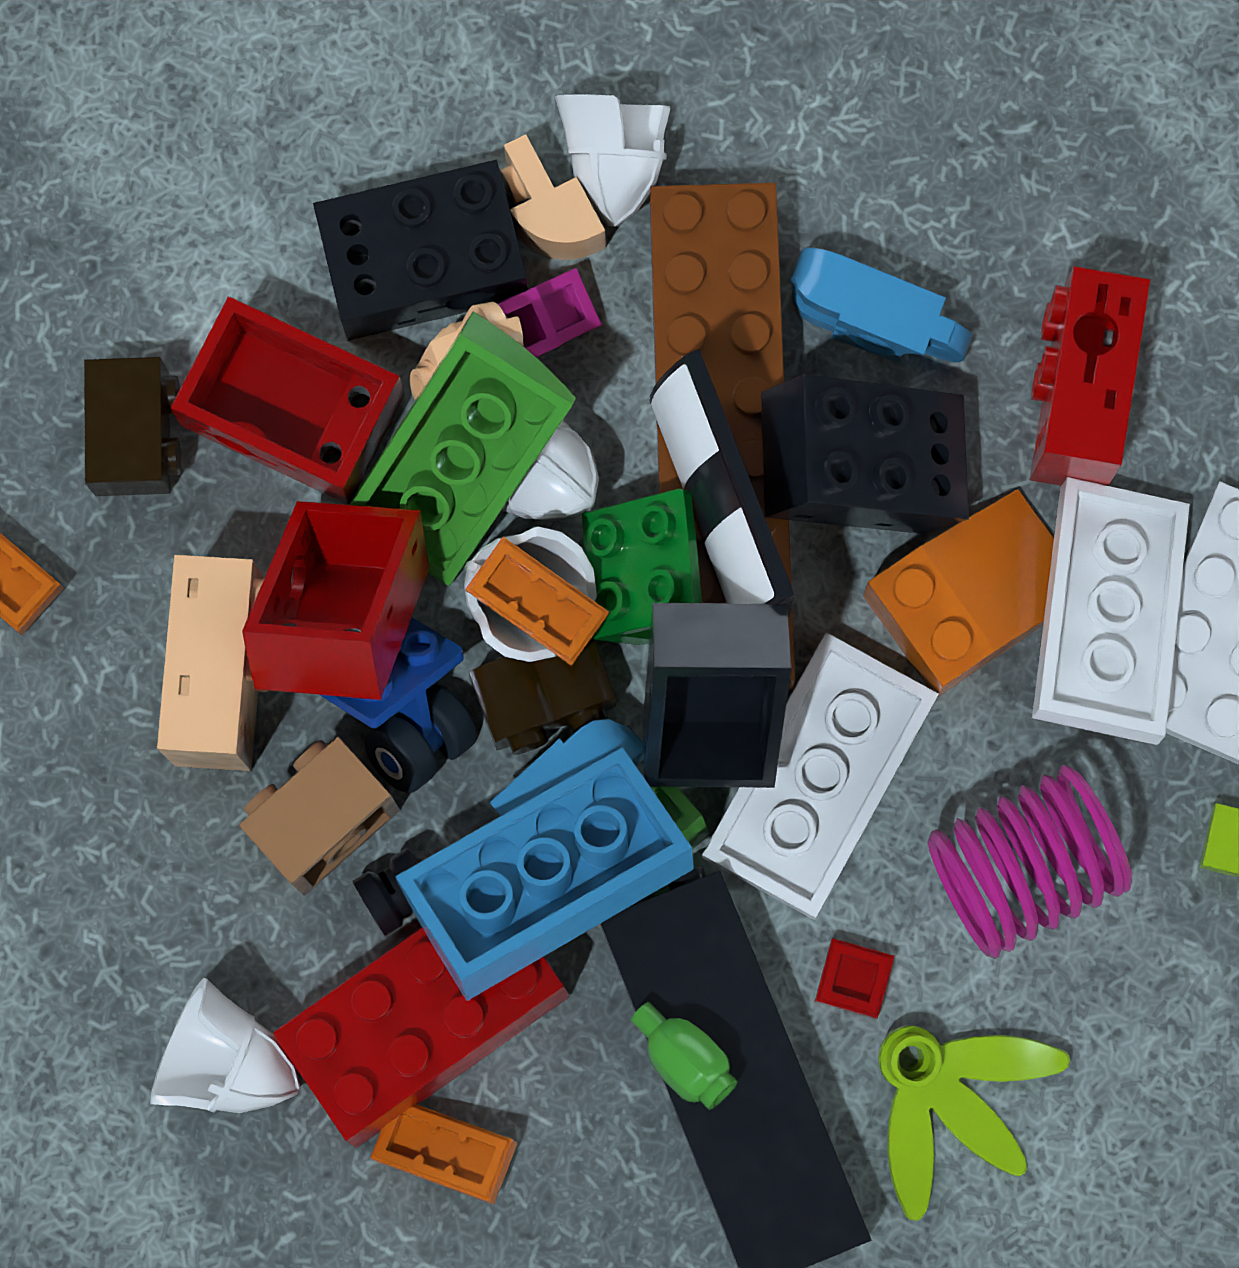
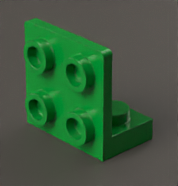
(639, 558)

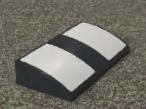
(719, 486)

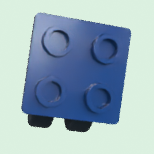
(404, 743)

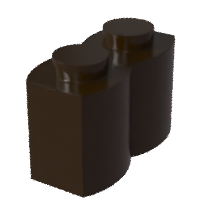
(536, 697)

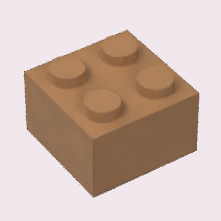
(318, 814)

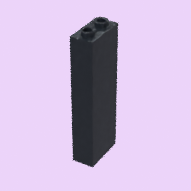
(766, 1142)

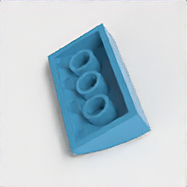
(545, 873)

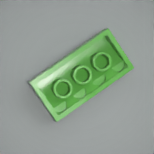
(467, 442)

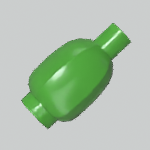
(685, 1057)

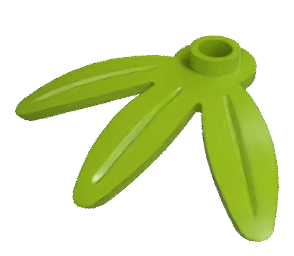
(936, 1085)

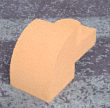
(552, 220)

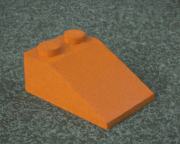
(967, 592)

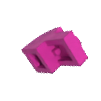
(552, 312)

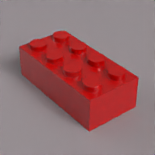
(406, 1033)

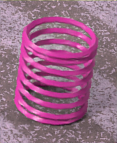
(1064, 810)

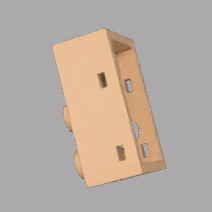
(207, 675)

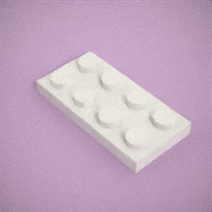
(1111, 611)
(1206, 649)
(836, 759)

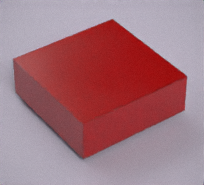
(854, 978)

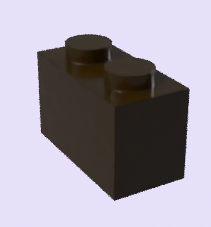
(129, 426)

